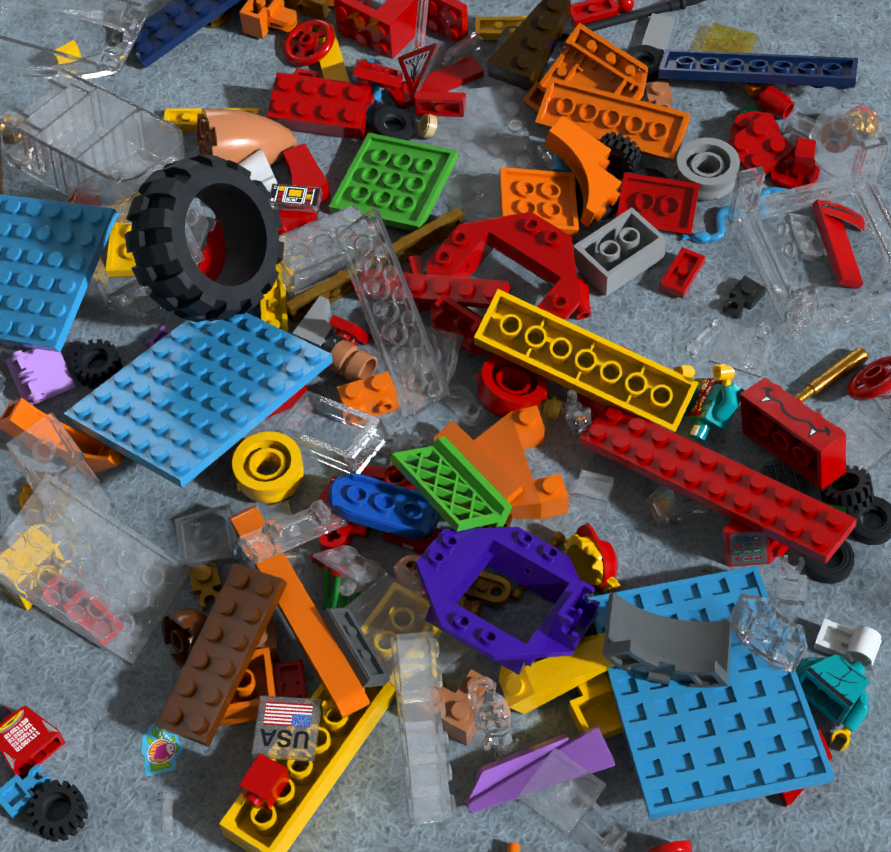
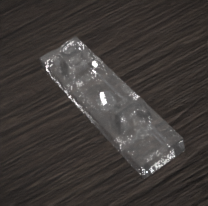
(290, 531)

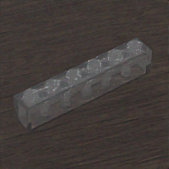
(421, 728)

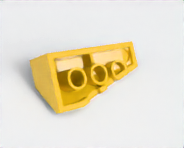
(553, 675)

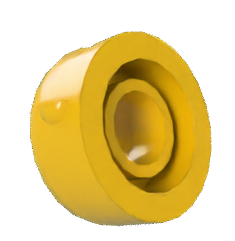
(267, 450)

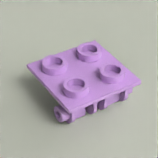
(39, 374)

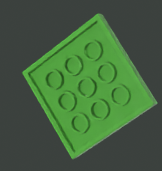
(396, 179)

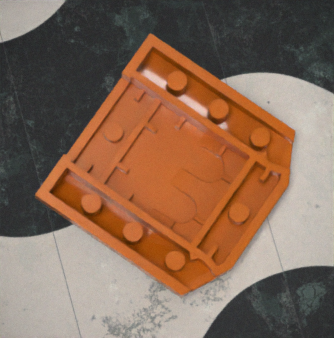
(595, 64)

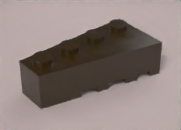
(529, 47)

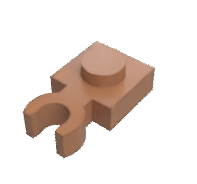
(658, 93)

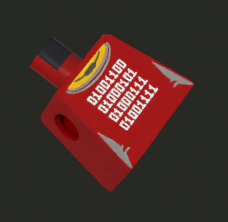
(26, 739)

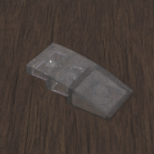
(51, 450)
(211, 539)

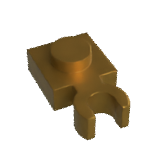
(205, 582)

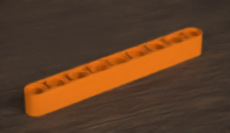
(308, 625)

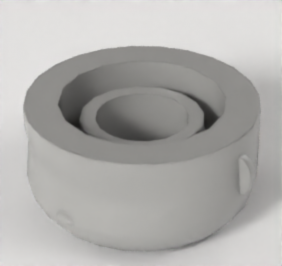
(708, 156)

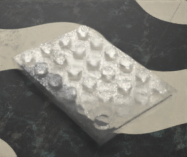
(88, 569)

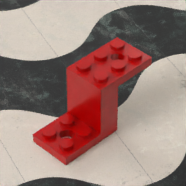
(395, 22)

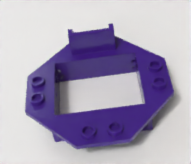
(458, 559)

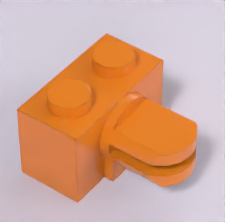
(262, 15)

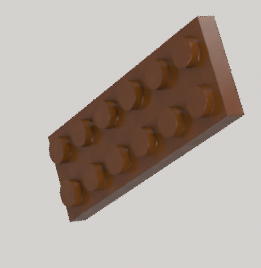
(221, 655)

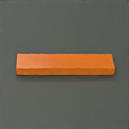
(481, 461)

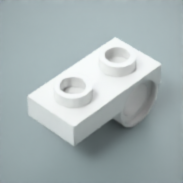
(850, 644)

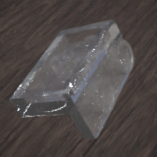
(800, 239)

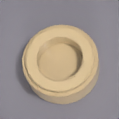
(427, 126)

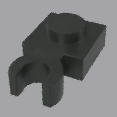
(744, 294)

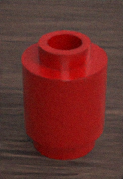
(775, 102)

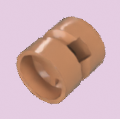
(351, 362)

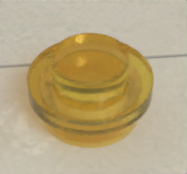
(552, 408)

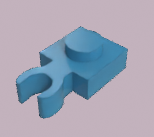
(17, 792)

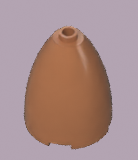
(240, 134)

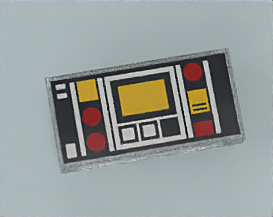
(295, 198)

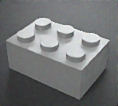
(619, 251)

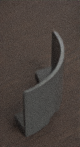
(667, 646)

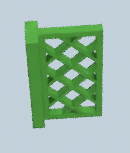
(459, 476)

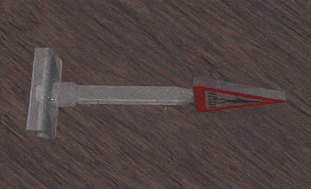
(419, 61)

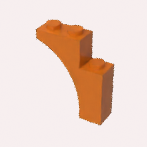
(588, 163)
(21, 415)

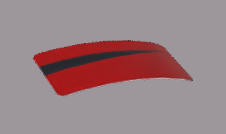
(843, 213)

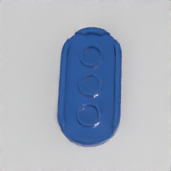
(382, 506)

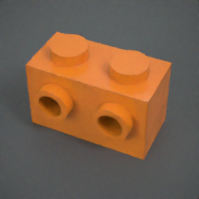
(370, 395)

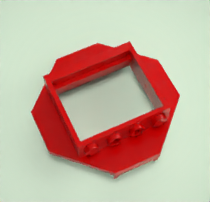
(524, 240)

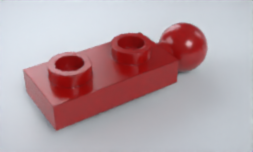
(598, 9)

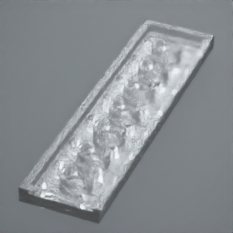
(392, 314)

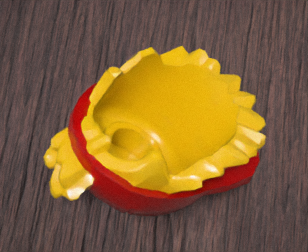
(593, 558)

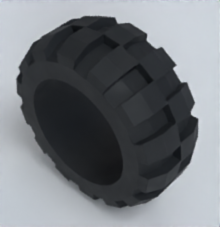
(162, 249)

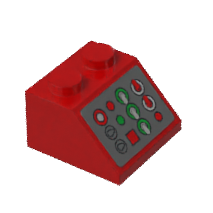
(748, 547)

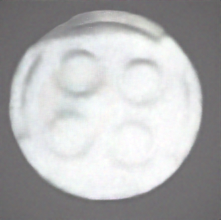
(840, 133)

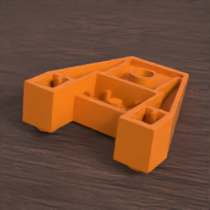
(505, 444)

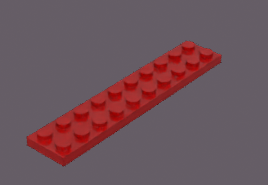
(719, 483)

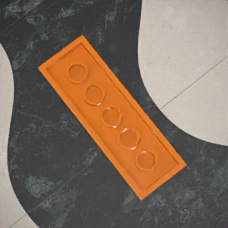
(598, 112)

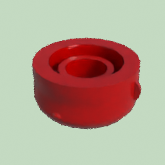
(500, 374)

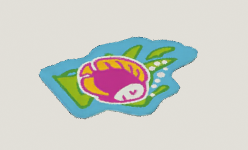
(160, 750)

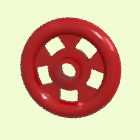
(309, 42)
(876, 380)

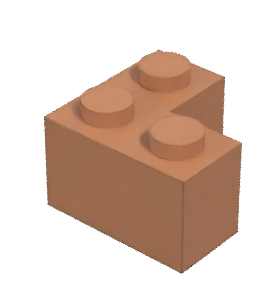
(459, 716)

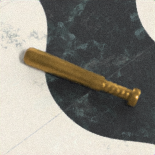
(834, 373)

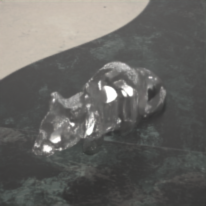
(494, 717)

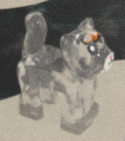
(574, 417)

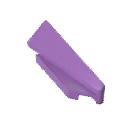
(508, 776)

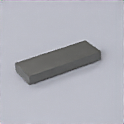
(355, 647)

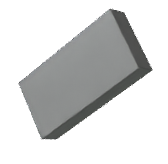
(658, 31)

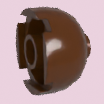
(182, 630)

